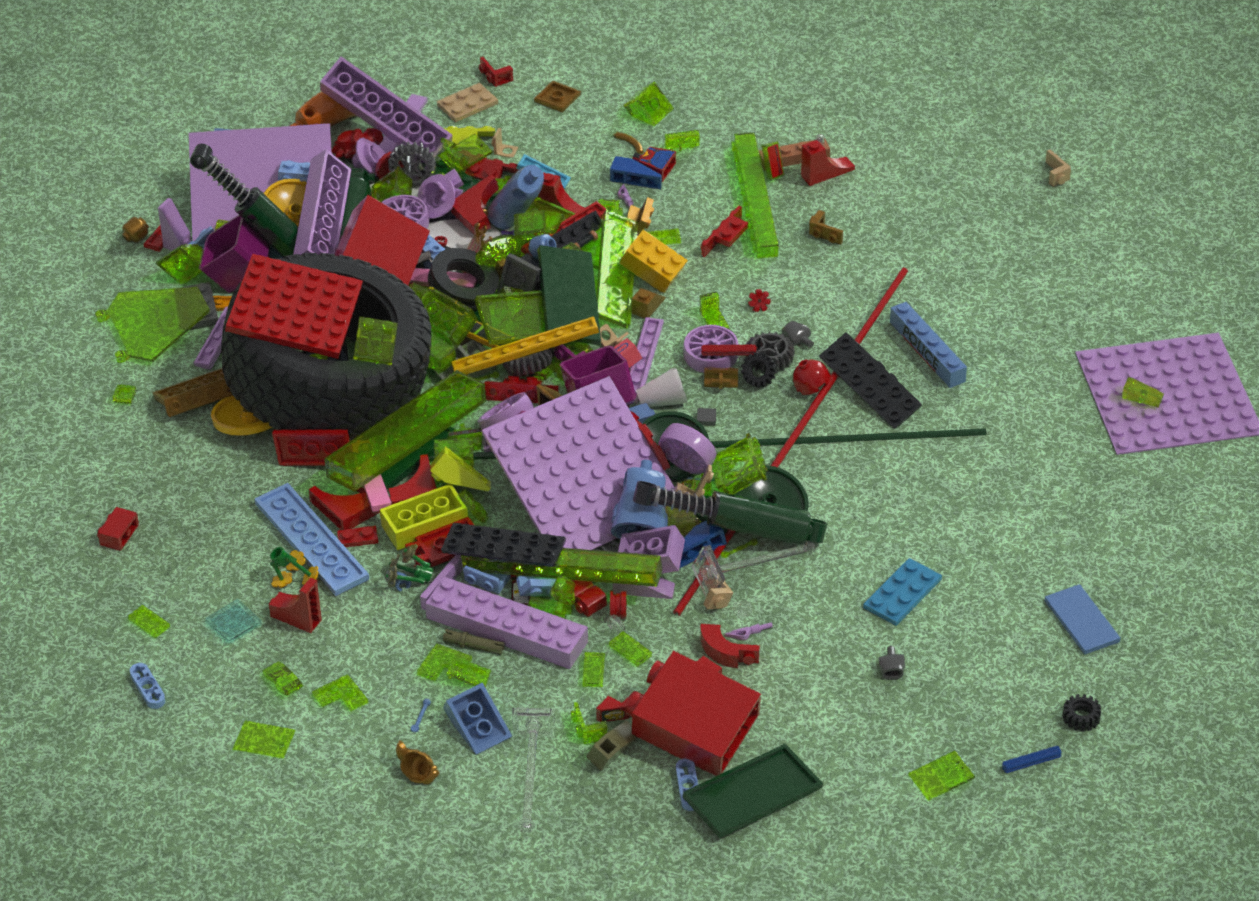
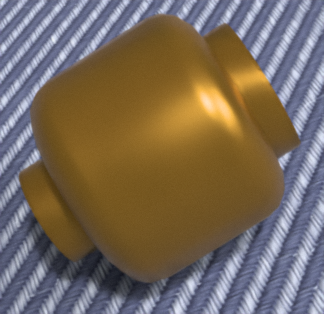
(135, 229)

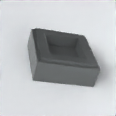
(706, 416)

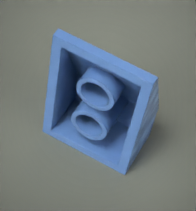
(477, 718)

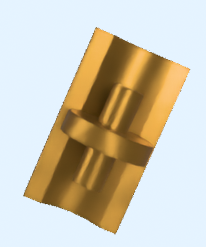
(721, 377)

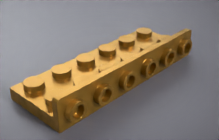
(193, 393)

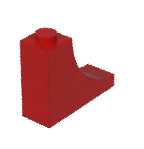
(818, 167)
(554, 193)
(470, 205)
(418, 484)
(342, 510)
(298, 610)

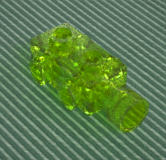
(496, 251)

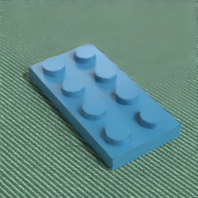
(902, 591)

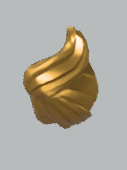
(416, 764)

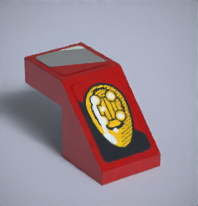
(612, 709)

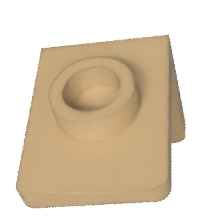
(498, 146)
(613, 340)

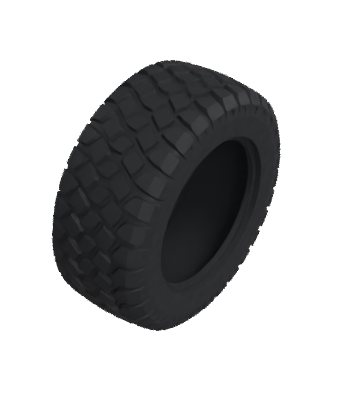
(322, 394)

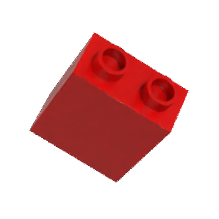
(383, 238)
(694, 712)

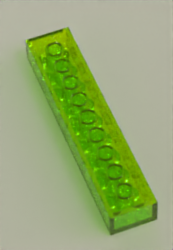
(405, 430)

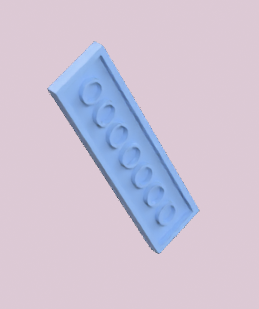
(311, 536)

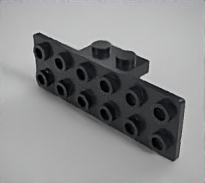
(870, 380)
(503, 544)

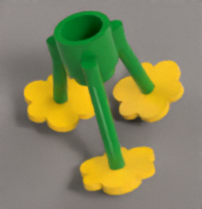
(291, 561)

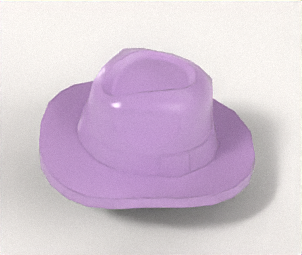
(367, 155)
(437, 194)

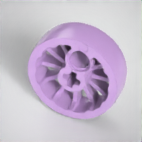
(411, 207)
(708, 336)
(505, 410)
(687, 448)

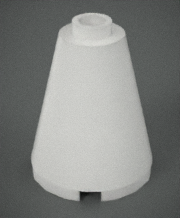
(662, 391)

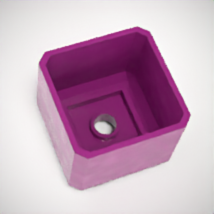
(229, 252)
(596, 366)

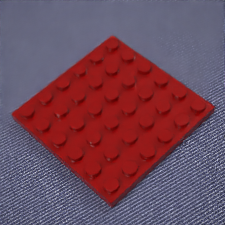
(294, 306)

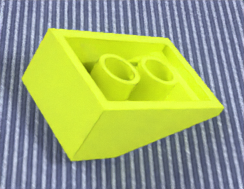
(456, 471)

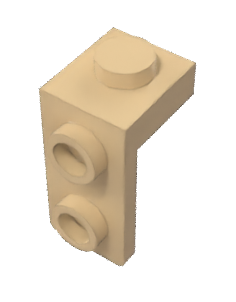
(1061, 170)
(706, 478)
(718, 597)

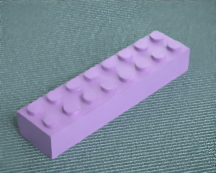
(381, 107)
(323, 205)
(507, 621)

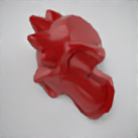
(346, 142)

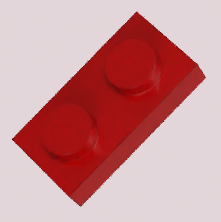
(358, 536)

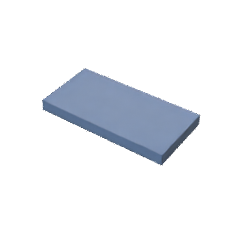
(1082, 619)

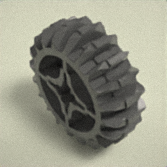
(411, 158)
(772, 345)
(529, 364)

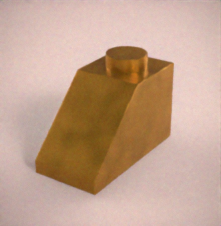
(645, 303)

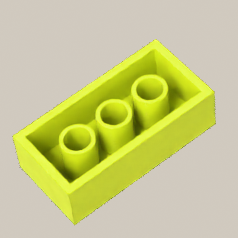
(421, 515)

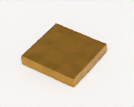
(557, 96)

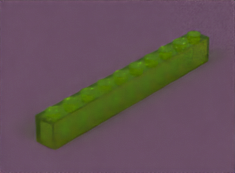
(754, 195)
(582, 566)

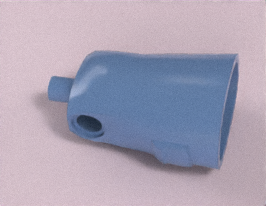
(516, 196)
(632, 516)

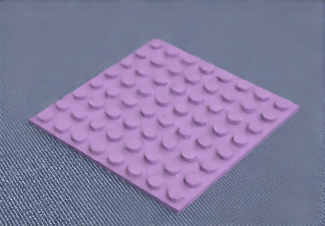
(253, 158)
(1200, 391)
(572, 461)

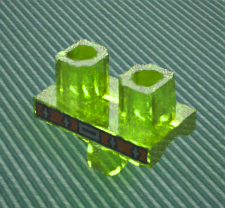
(464, 432)

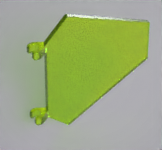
(153, 319)

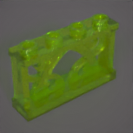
(752, 471)

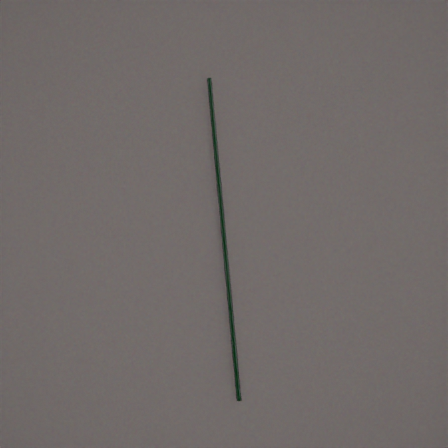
(823, 439)

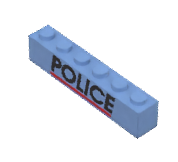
(928, 344)

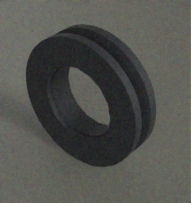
(463, 260)

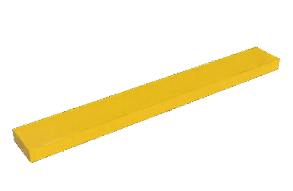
(526, 346)

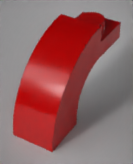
(724, 651)

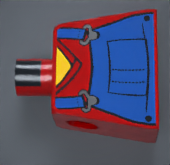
(658, 160)

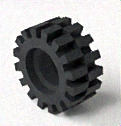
(769, 372)
(1078, 721)

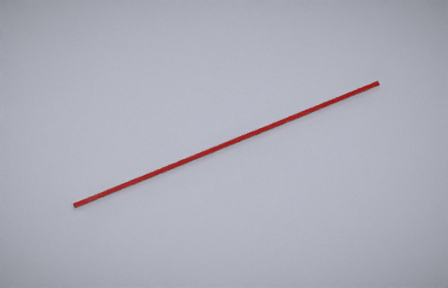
(803, 422)

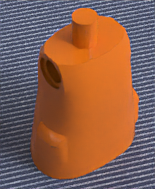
(321, 110)

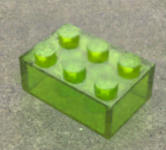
(448, 317)

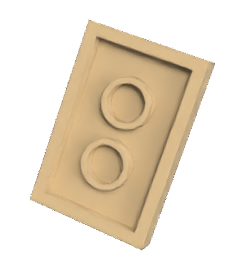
(467, 102)

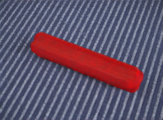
(728, 350)

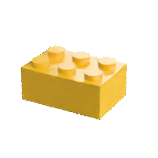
(653, 261)

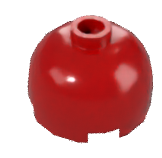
(810, 376)

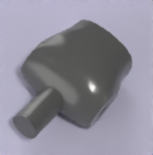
(798, 333)
(892, 664)

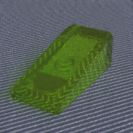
(1142, 393)

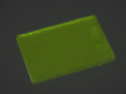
(472, 148)
(264, 739)
(941, 775)

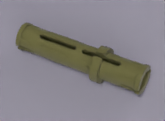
(464, 639)

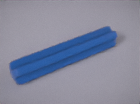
(1031, 759)

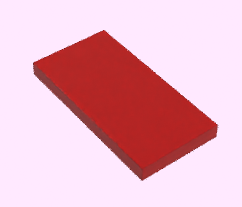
(307, 446)

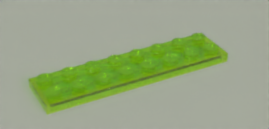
(615, 281)

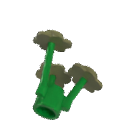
(421, 572)

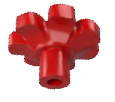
(759, 300)

